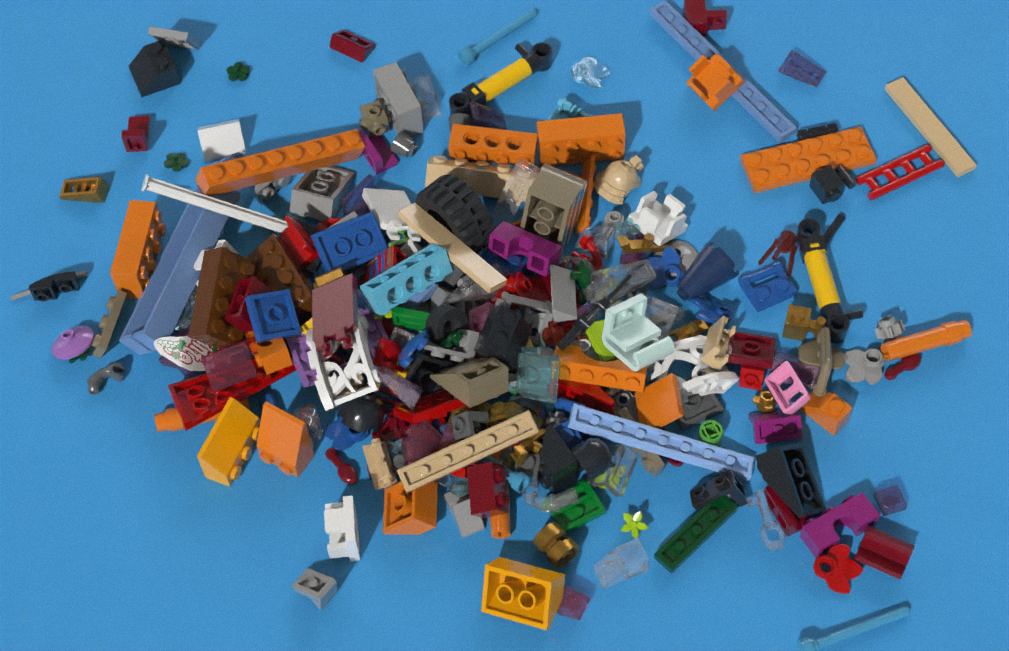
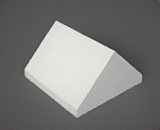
(221, 140)

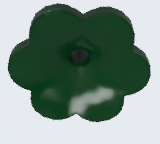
(581, 275)

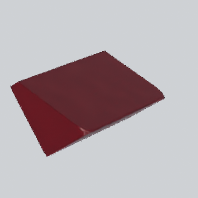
(351, 45)

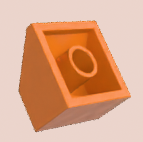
(410, 511)

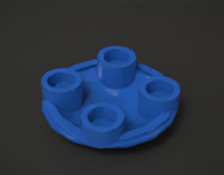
(408, 353)

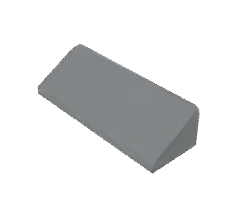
(563, 294)

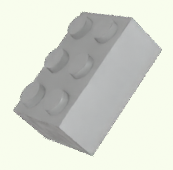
(399, 99)

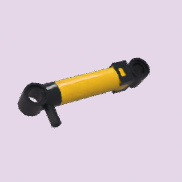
(537, 60)
(813, 254)

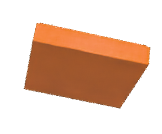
(660, 402)

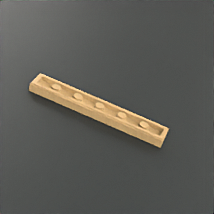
(930, 127)
(456, 250)
(467, 451)

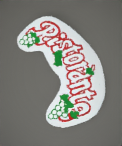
(184, 350)

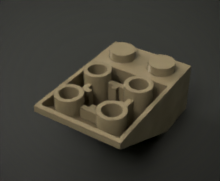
(474, 380)

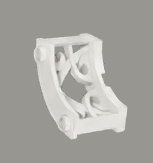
(690, 351)
(330, 387)

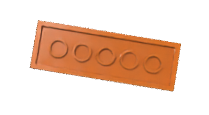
(798, 160)

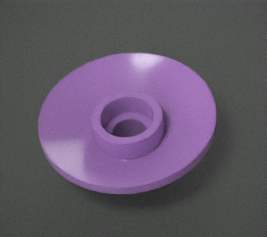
(72, 342)

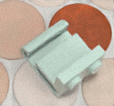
(633, 335)

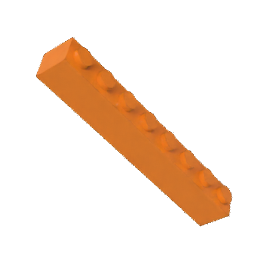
(279, 163)

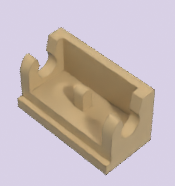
(716, 344)

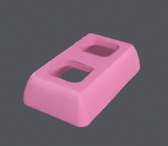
(782, 397)

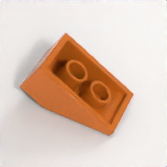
(284, 441)

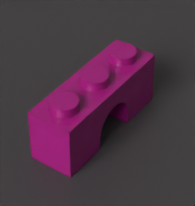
(511, 240)
(854, 513)

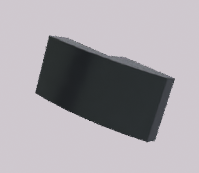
(47, 287)

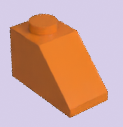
(828, 411)

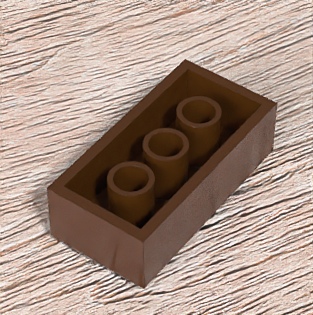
(280, 272)
(215, 290)

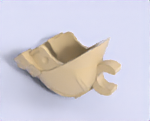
(618, 179)

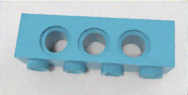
(392, 287)

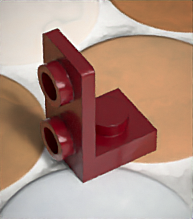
(137, 135)

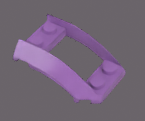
(298, 349)

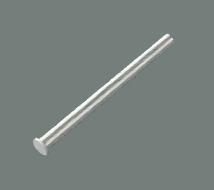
(213, 204)

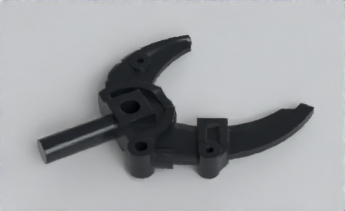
(587, 318)

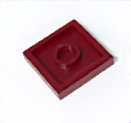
(751, 350)

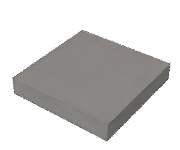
(174, 38)

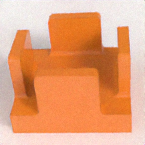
(713, 80)

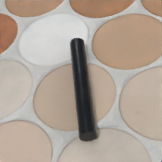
(833, 228)

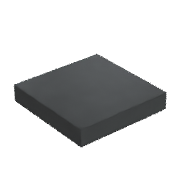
(699, 409)

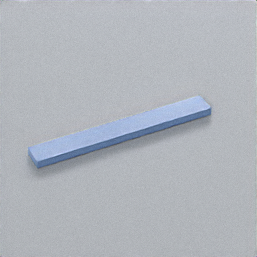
(660, 442)

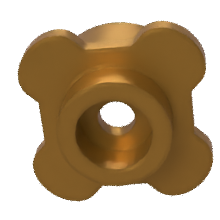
(765, 401)

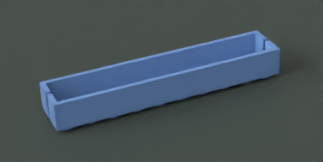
(174, 275)

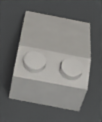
(320, 193)

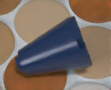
(706, 273)

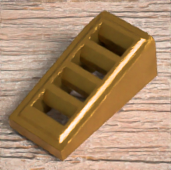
(97, 192)

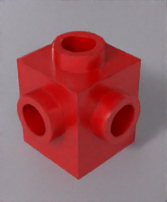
(516, 285)

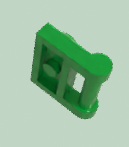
(582, 512)

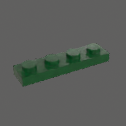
(695, 533)

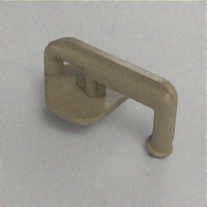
(821, 354)

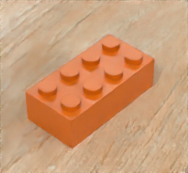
(575, 139)
(138, 248)

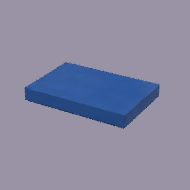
(350, 243)

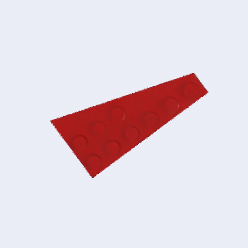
(198, 402)

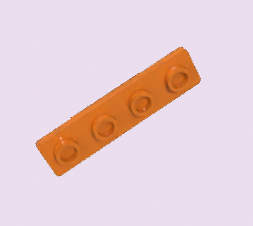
(587, 172)

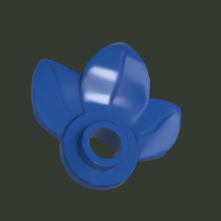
(664, 267)
(711, 309)
(342, 435)

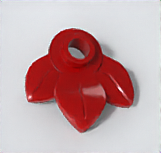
(841, 568)

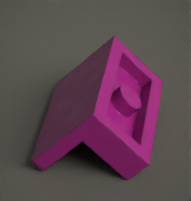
(377, 153)
(775, 426)

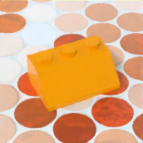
(229, 443)
(522, 592)

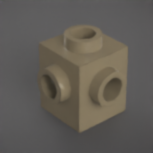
(374, 118)

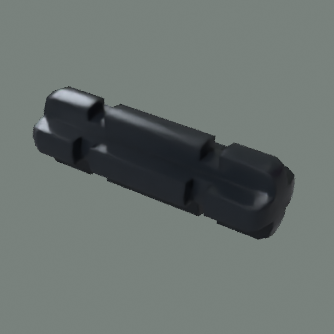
(816, 131)

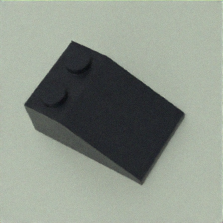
(792, 478)

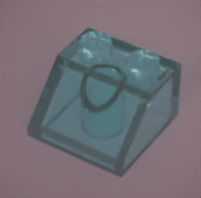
(538, 374)

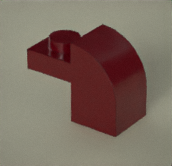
(702, 20)

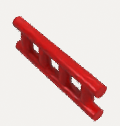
(896, 183)

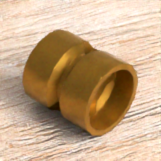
(558, 547)

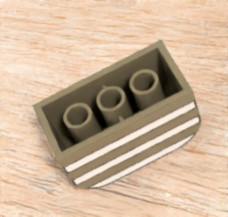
(553, 203)

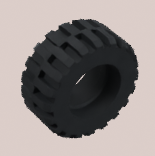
(458, 210)

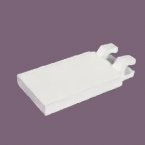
(385, 207)

